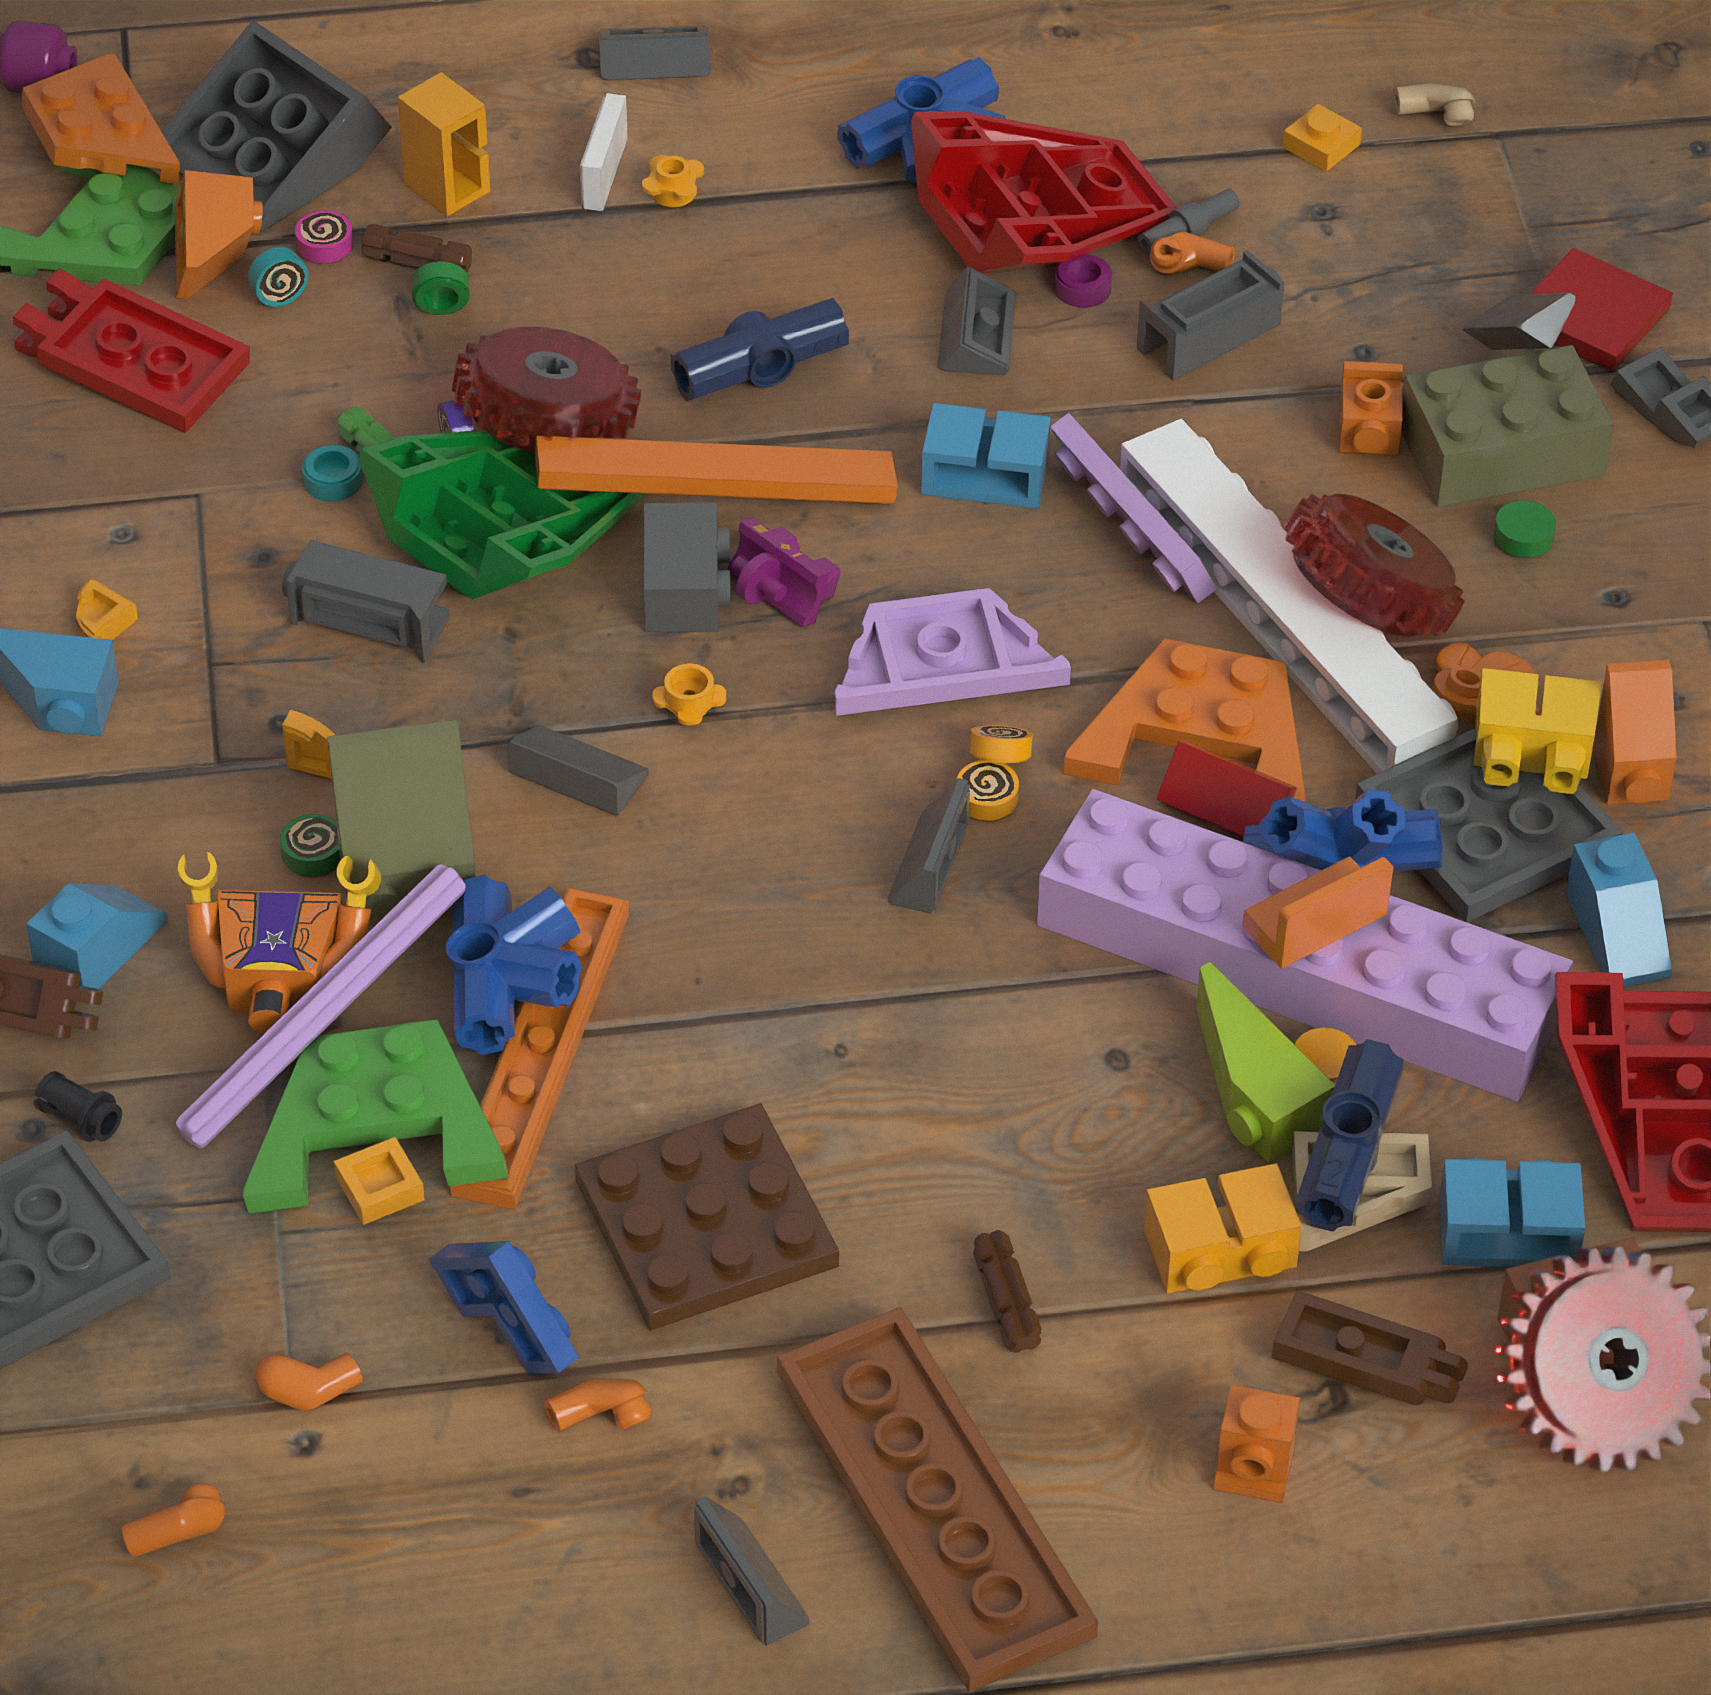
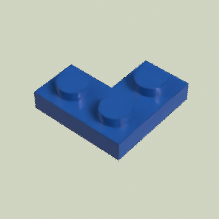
(499, 1283)

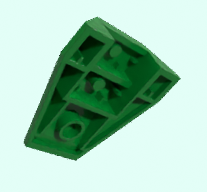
(477, 509)

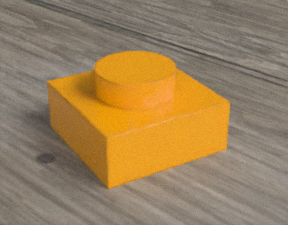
(1322, 137)
(379, 1180)

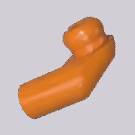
(1187, 251)
(305, 1385)
(596, 1396)
(193, 1517)

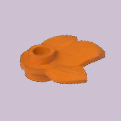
(1460, 675)

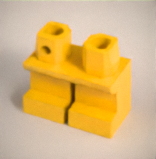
(1519, 740)

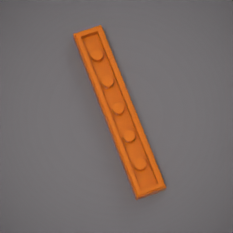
(715, 470)
(542, 1051)

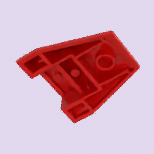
(1028, 191)
(1646, 1091)

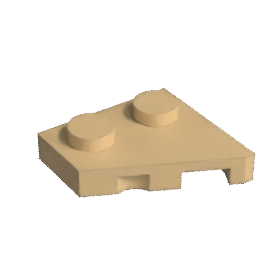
(1393, 1187)

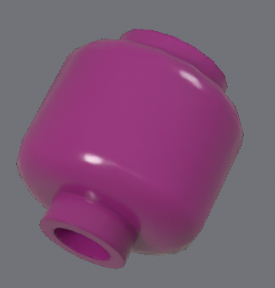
(33, 53)

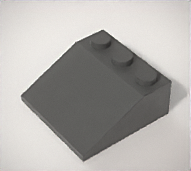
(275, 120)

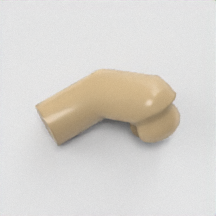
(1432, 97)

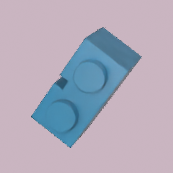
(985, 457)
(1509, 1214)

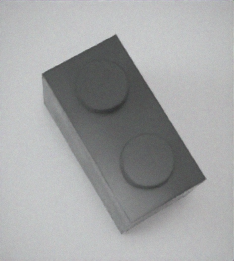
(682, 567)

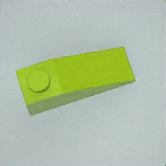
(1259, 1072)

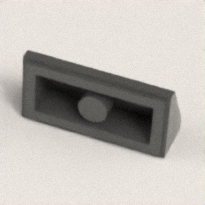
(654, 52)
(1522, 321)
(977, 325)
(575, 768)
(932, 850)
(746, 1572)

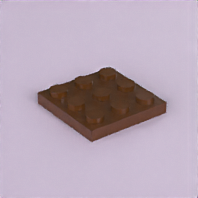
(706, 1216)

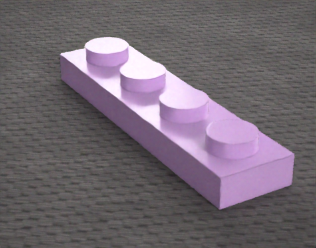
(1142, 522)

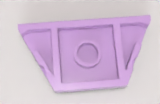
(944, 652)

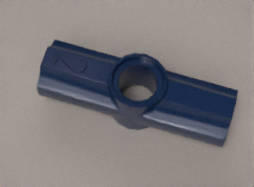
(759, 349)
(1349, 1135)

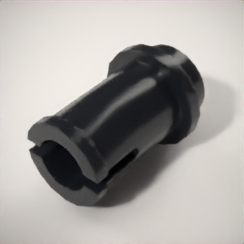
(91, 1113)

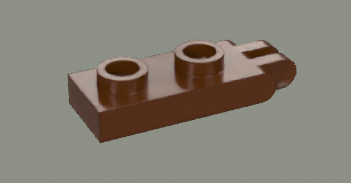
(44, 998)
(1367, 1351)

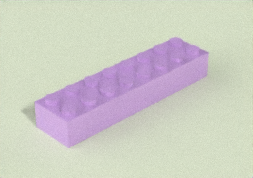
(1410, 980)

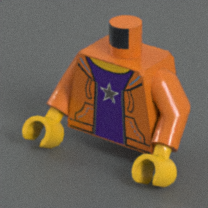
(273, 943)

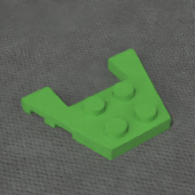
(108, 230)
(365, 1091)

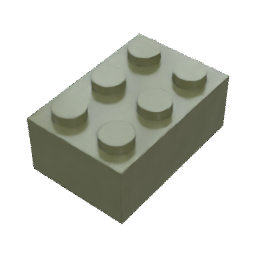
(1505, 425)

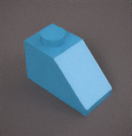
(59, 679)
(1619, 908)
(92, 930)

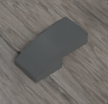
(1667, 397)

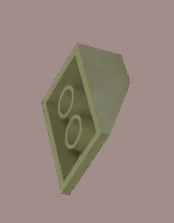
(401, 806)

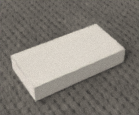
(603, 152)

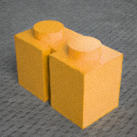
(443, 144)
(1210, 1245)

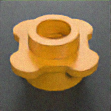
(672, 180)
(689, 693)

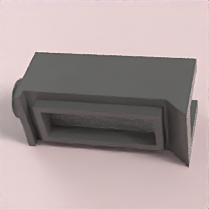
(1212, 315)
(366, 596)

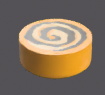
(1000, 743)
(992, 789)

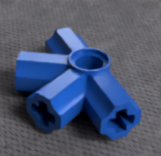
(888, 125)
(1363, 830)
(507, 958)

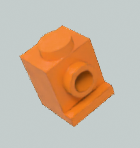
(1370, 408)
(1256, 1443)

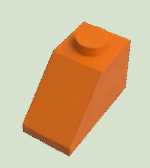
(212, 226)
(1636, 732)

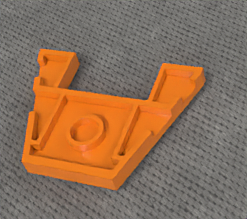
(1197, 695)

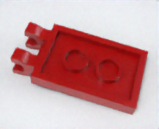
(131, 349)

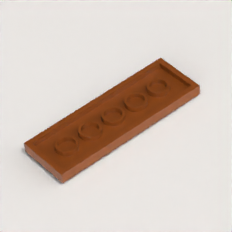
(937, 1499)

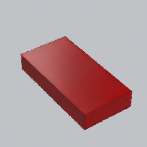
(1219, 788)

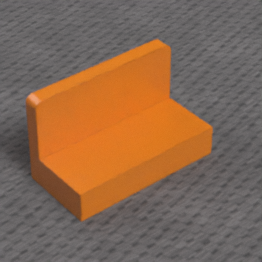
(1320, 909)

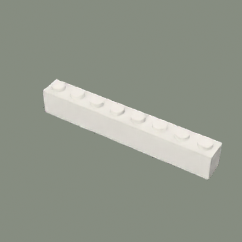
(1329, 654)

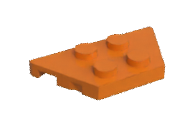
(97, 121)

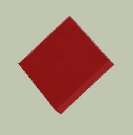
(1610, 307)

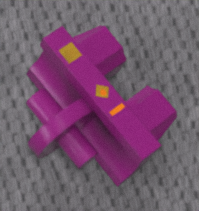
(775, 570)

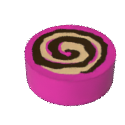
(324, 236)

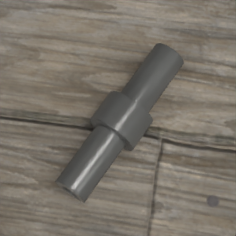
(1191, 218)

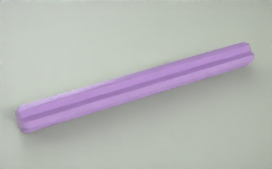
(320, 1006)

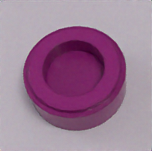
(1083, 281)

